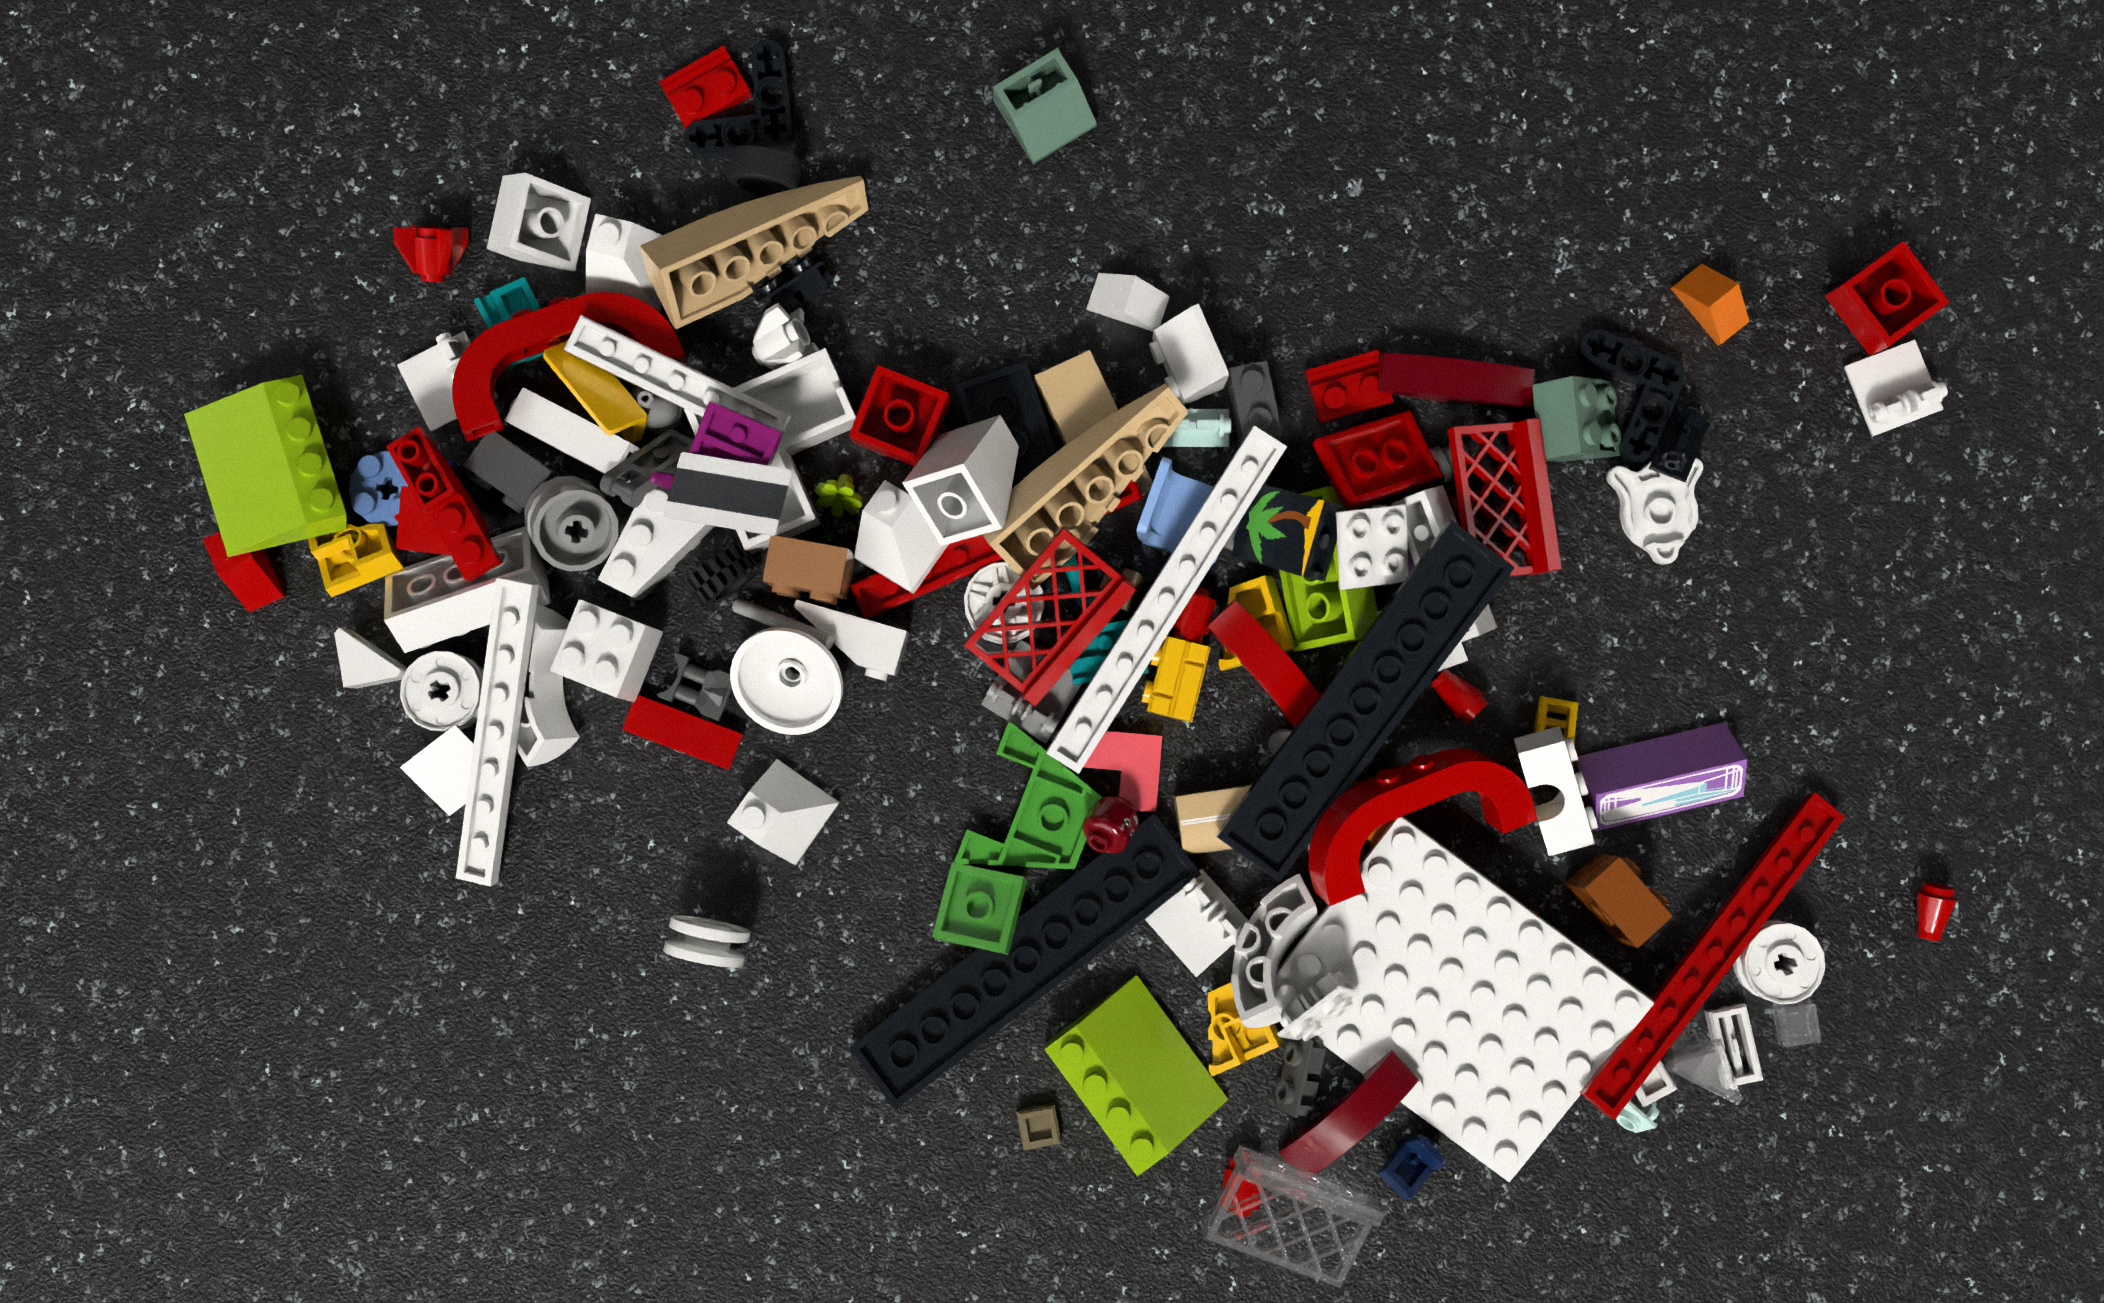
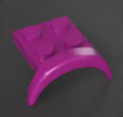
(732, 437)

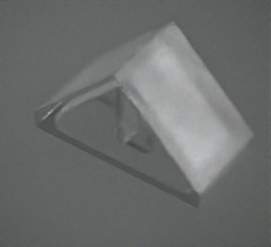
(1707, 1067)

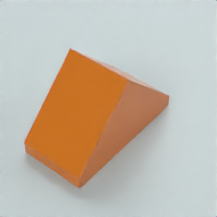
(1713, 302)

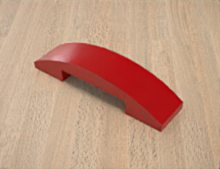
(1264, 661)

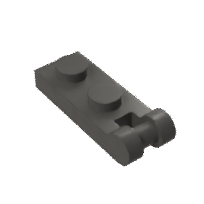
(658, 455)

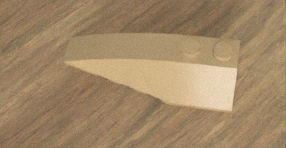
(731, 250)
(1083, 481)

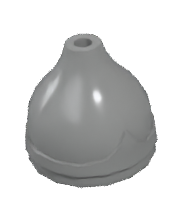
(661, 412)

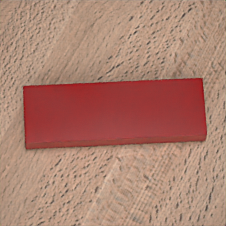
(683, 732)

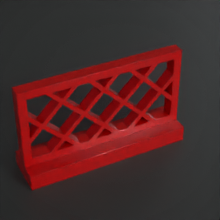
(1529, 496)
(1074, 639)

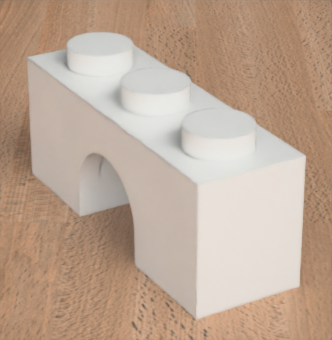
(1548, 760)

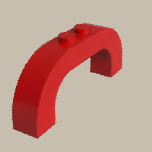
(532, 333)
(1398, 792)

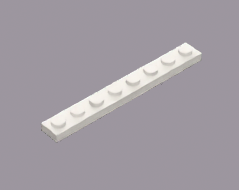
(497, 730)

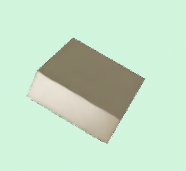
(1038, 1126)

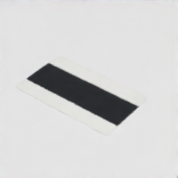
(728, 493)

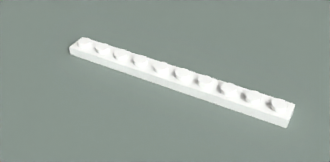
(1166, 599)

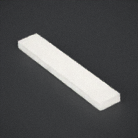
(663, 374)

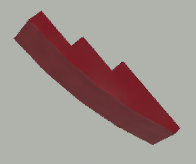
(1455, 380)

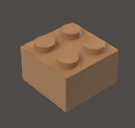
(808, 568)

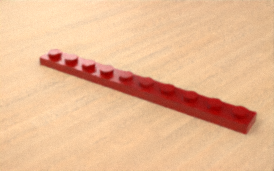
(1713, 954)

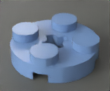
(366, 489)

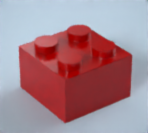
(1887, 299)
(899, 416)

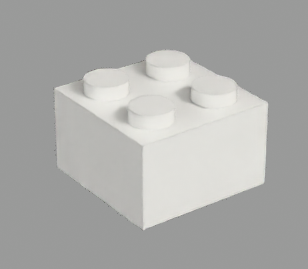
(606, 651)

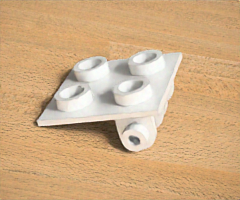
(431, 378)
(1894, 388)
(1372, 546)
(1198, 923)
(1305, 1023)

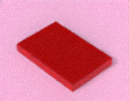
(1377, 460)

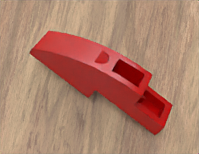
(446, 502)

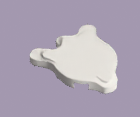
(1656, 508)

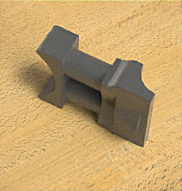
(714, 692)

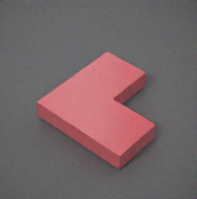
(1139, 763)

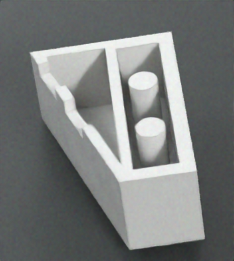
(650, 547)

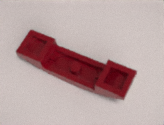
(1352, 1116)

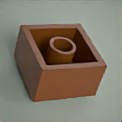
(1620, 899)

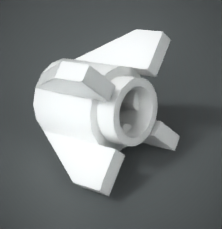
(781, 338)

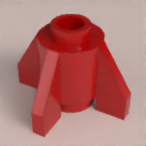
(431, 249)

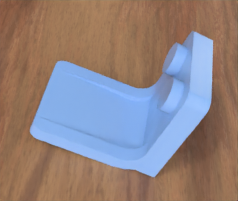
(1170, 508)

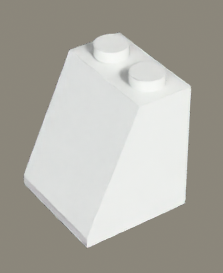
(965, 480)

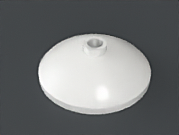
(775, 693)

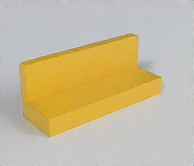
(599, 394)

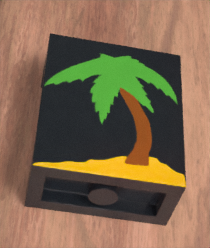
(1288, 532)

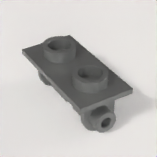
(1294, 1092)

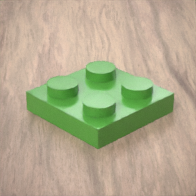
(979, 908)

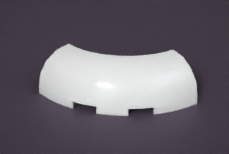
(544, 721)
(1261, 946)

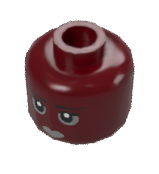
(1110, 824)

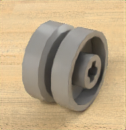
(551, 526)

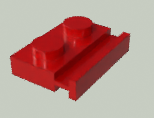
(706, 87)
(1346, 387)

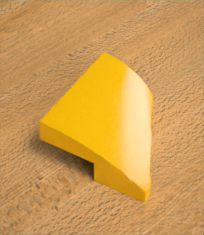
(355, 556)
(1263, 603)
(1230, 1038)

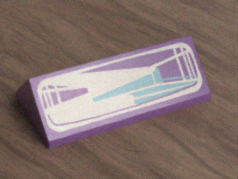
(1663, 775)

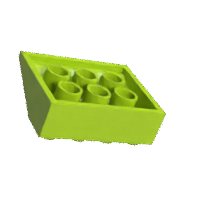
(266, 467)
(1136, 1074)

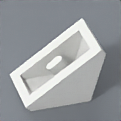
(1128, 300)
(363, 662)

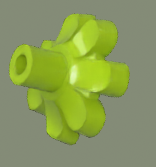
(839, 495)

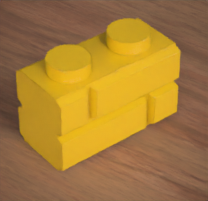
(1176, 679)

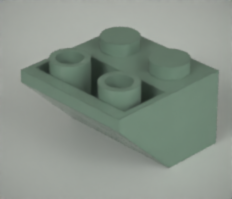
(1044, 106)
(1577, 418)

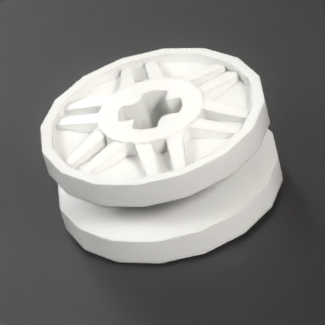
(988, 586)
(423, 686)
(707, 941)
(1797, 974)

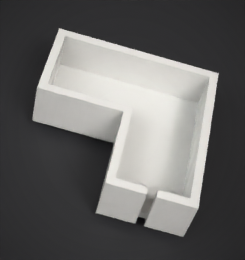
(818, 410)

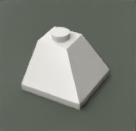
(616, 259)
(896, 538)
(783, 812)

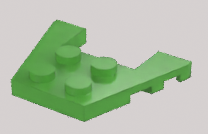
(1049, 817)

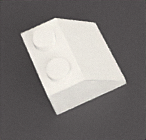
(538, 222)
(1189, 356)

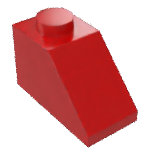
(246, 575)

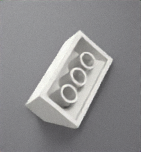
(436, 603)

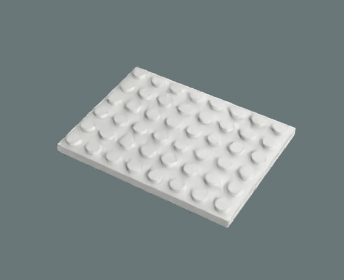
(1467, 992)

